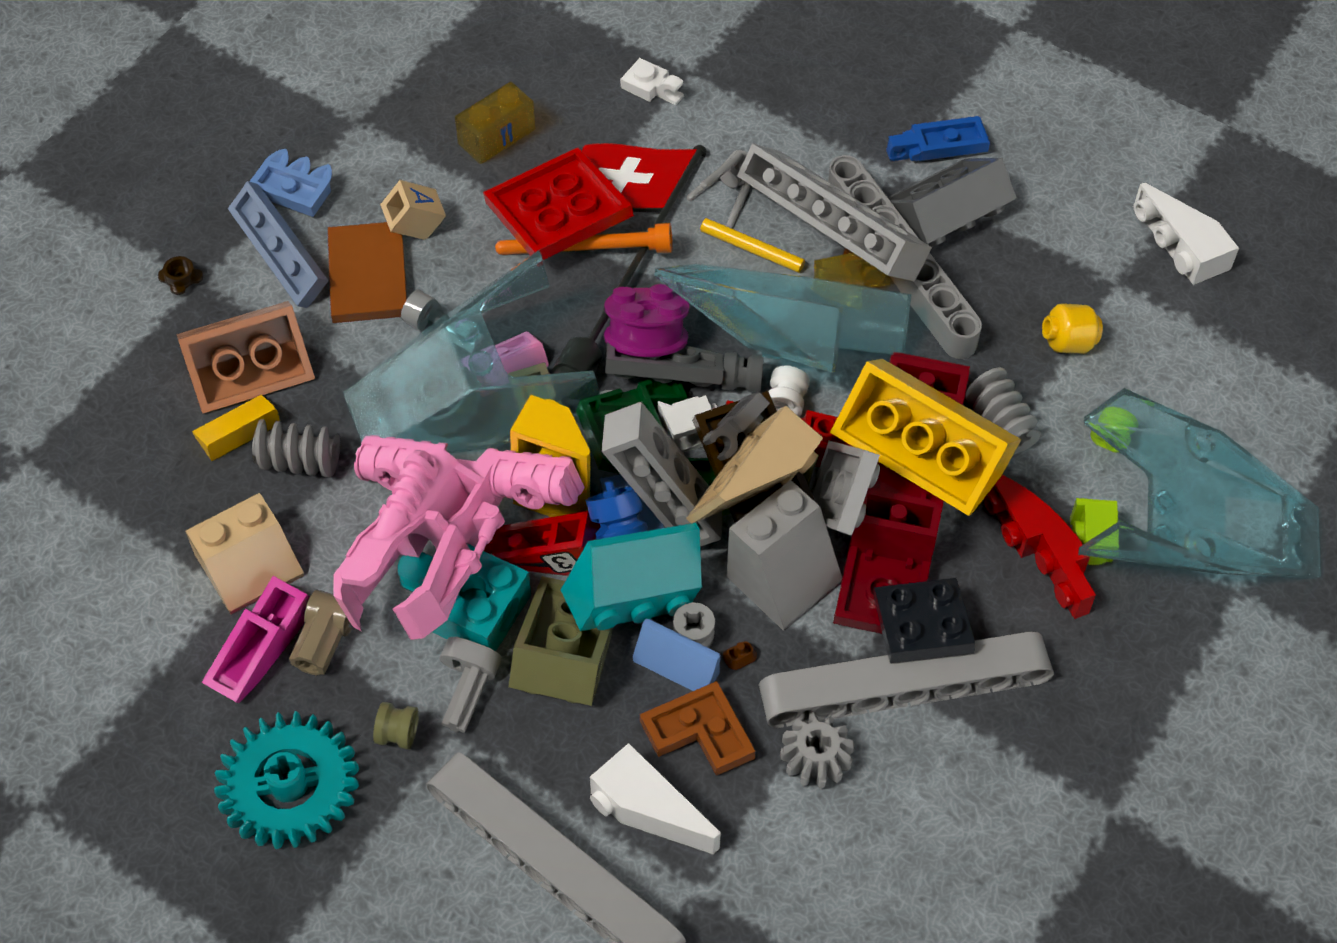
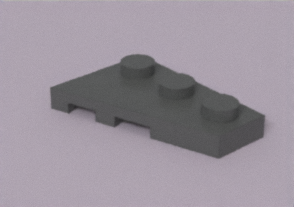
(687, 364)

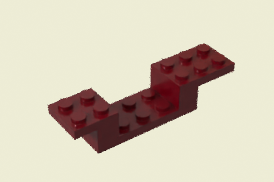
(900, 517)

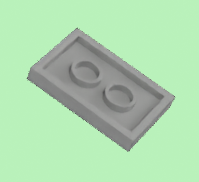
(843, 485)

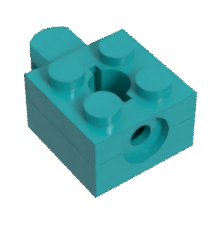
(477, 614)

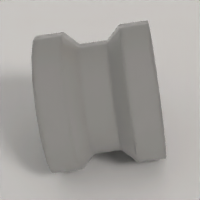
(695, 613)

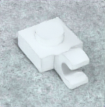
(650, 80)

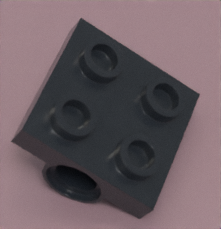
(924, 620)

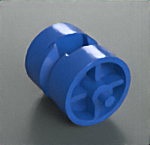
(616, 511)

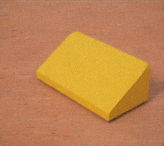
(235, 427)

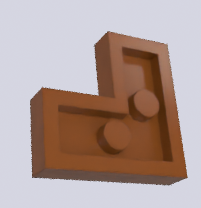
(701, 717)

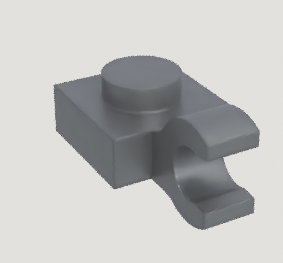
(741, 418)

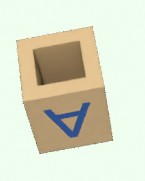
(413, 210)

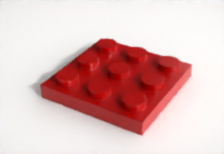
(558, 204)

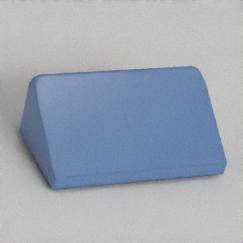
(676, 656)

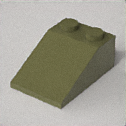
(553, 653)

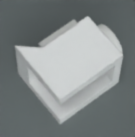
(678, 422)

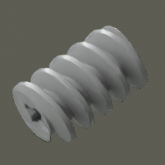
(996, 400)
(295, 450)

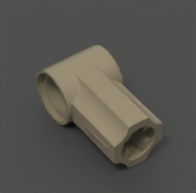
(320, 635)

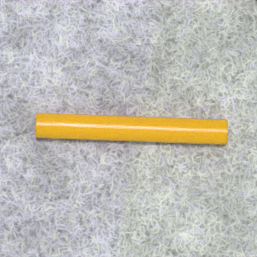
(752, 245)

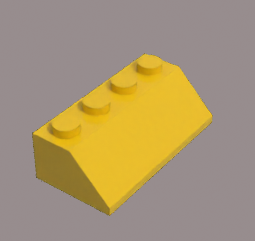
(925, 435)

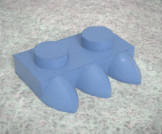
(292, 184)

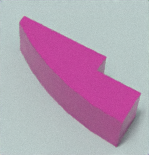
(257, 640)

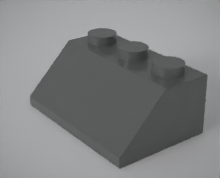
(955, 198)

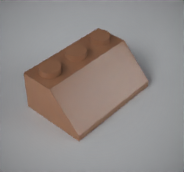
(246, 356)

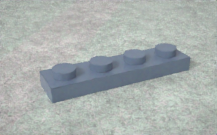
(277, 245)

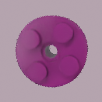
(646, 321)

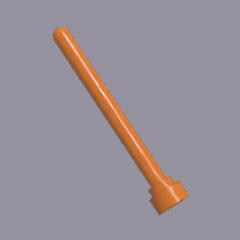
(656, 239)

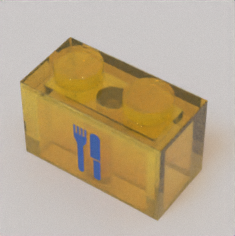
(495, 122)

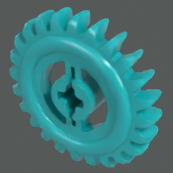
(276, 752)

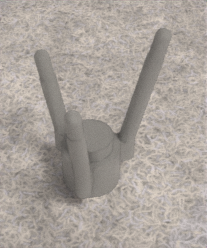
(728, 174)

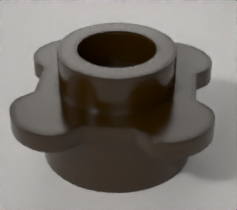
(179, 266)

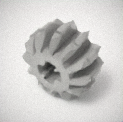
(802, 756)

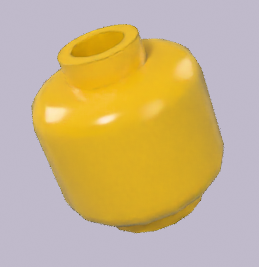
(1072, 328)

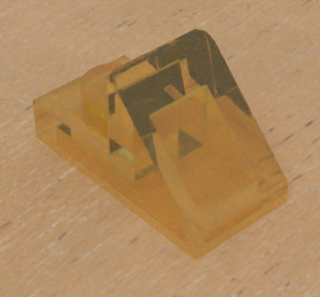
(851, 270)

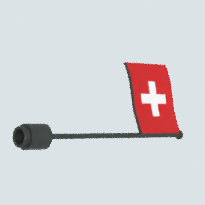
(651, 183)

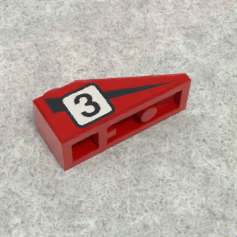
(544, 544)

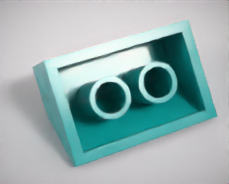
(634, 577)

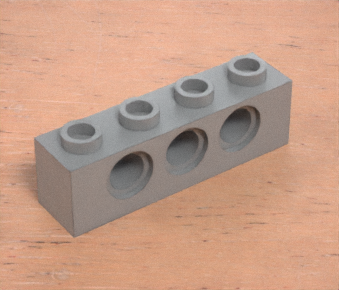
(656, 469)

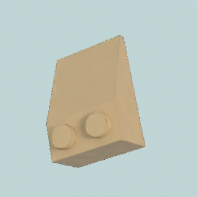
(764, 459)

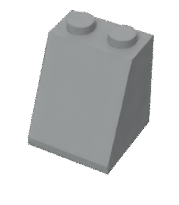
(783, 555)

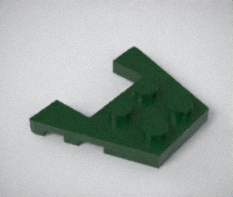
(592, 414)

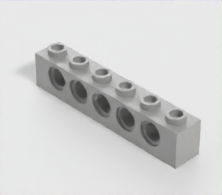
(834, 212)

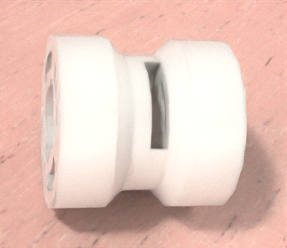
(788, 387)

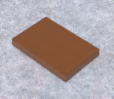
(366, 272)

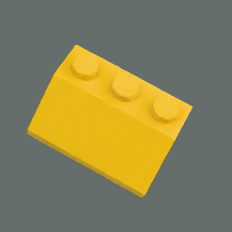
(552, 430)

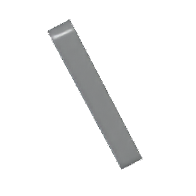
(932, 293)
(878, 686)
(548, 856)

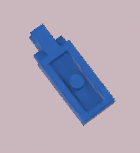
(939, 140)

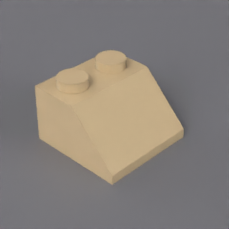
(243, 552)

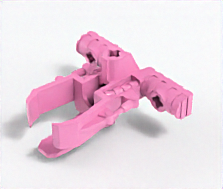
(445, 503)

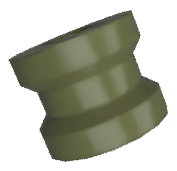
(396, 725)

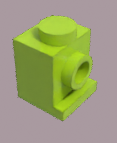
(1091, 518)

